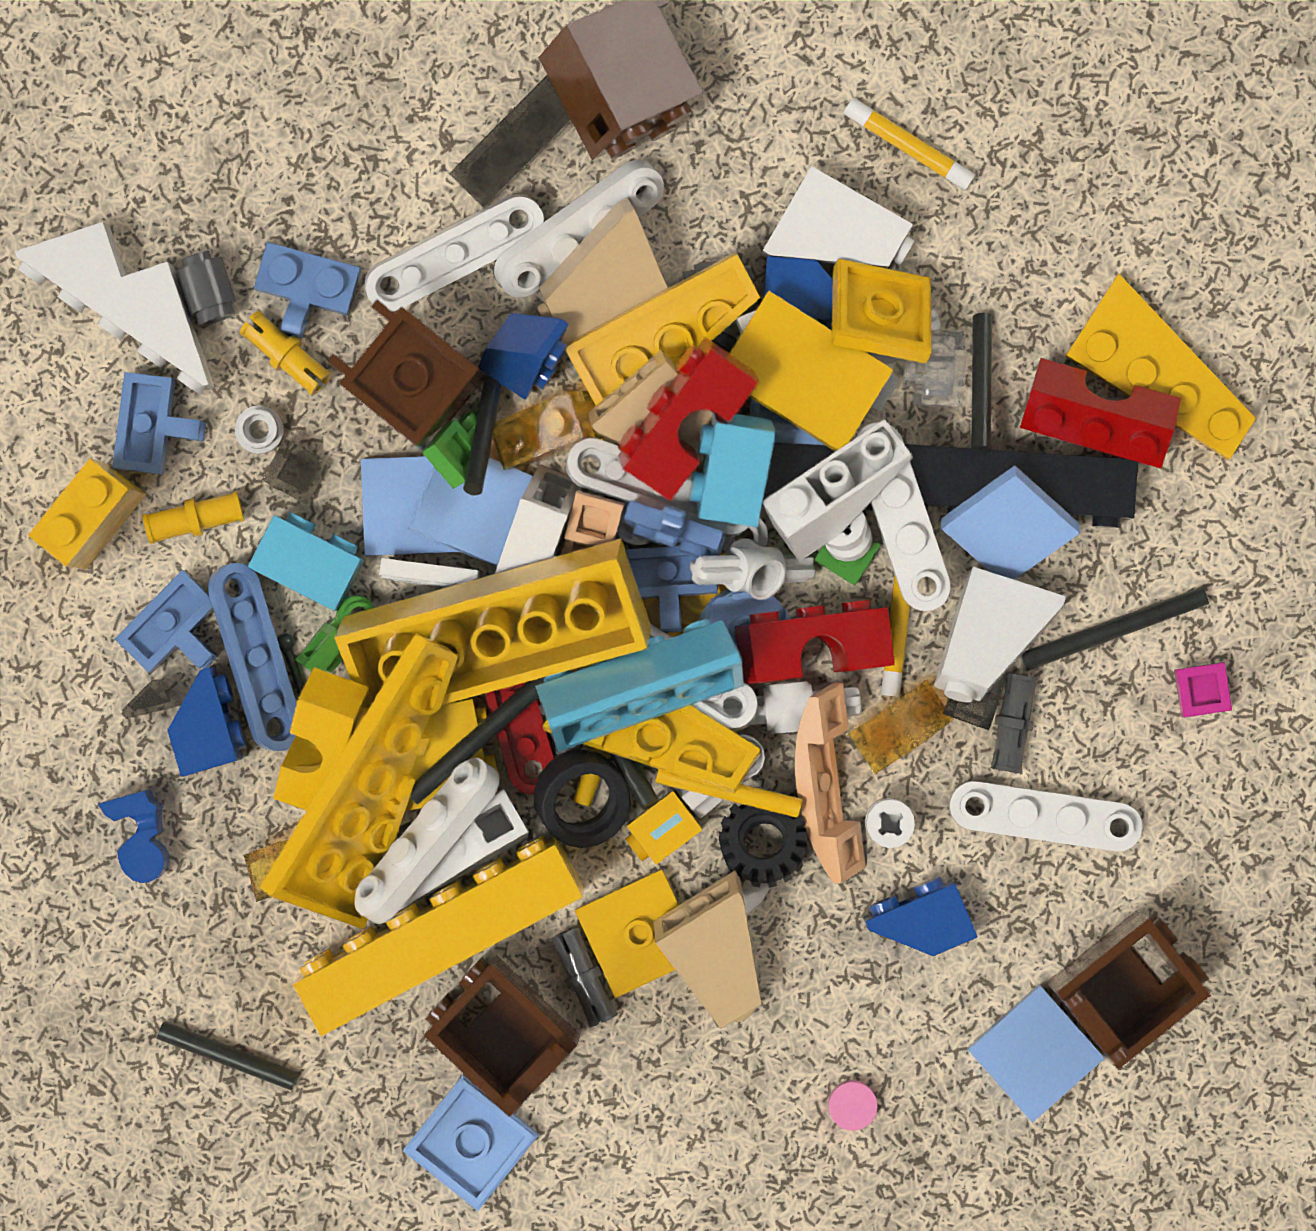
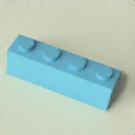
(641, 684)

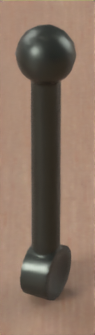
(286, 644)

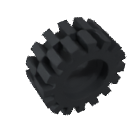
(758, 869)

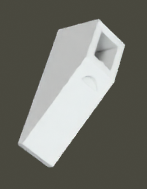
(836, 490)
(488, 836)

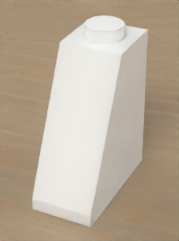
(836, 223)
(539, 520)
(991, 631)

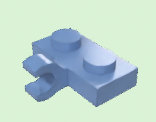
(306, 282)
(147, 424)
(673, 527)
(666, 576)
(169, 625)

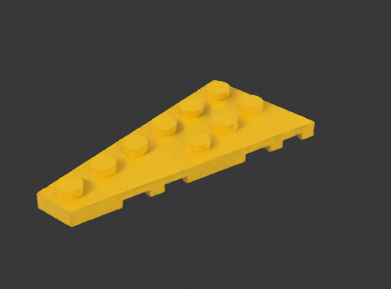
(365, 792)

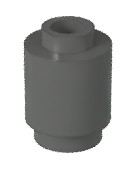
(206, 288)

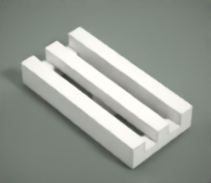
(425, 573)

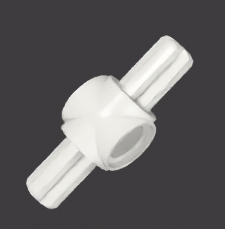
(751, 569)
(784, 704)

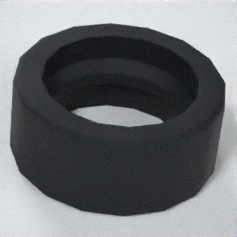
(596, 829)

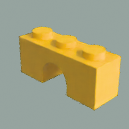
(323, 725)

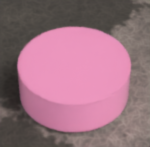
(852, 1105)

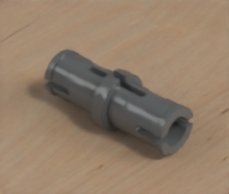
(1014, 723)
(584, 976)

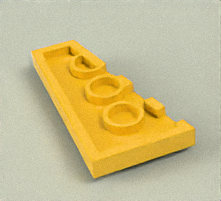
(666, 322)
(1133, 346)
(686, 746)

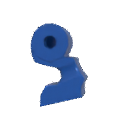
(141, 855)

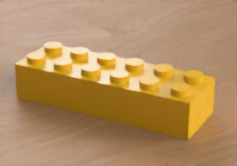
(508, 624)
(438, 936)

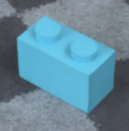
(733, 469)
(306, 561)

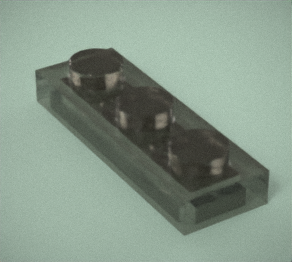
(512, 144)

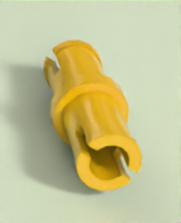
(285, 353)
(193, 517)

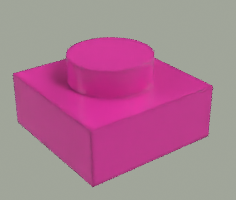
(1203, 690)

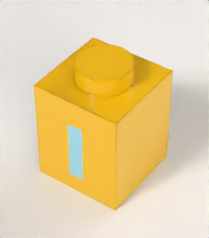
(662, 828)

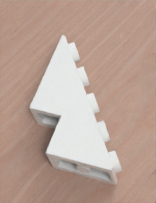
(140, 304)

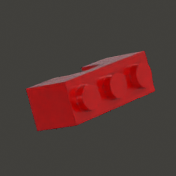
(705, 381)
(1127, 428)
(773, 648)

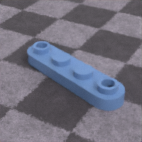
(254, 655)

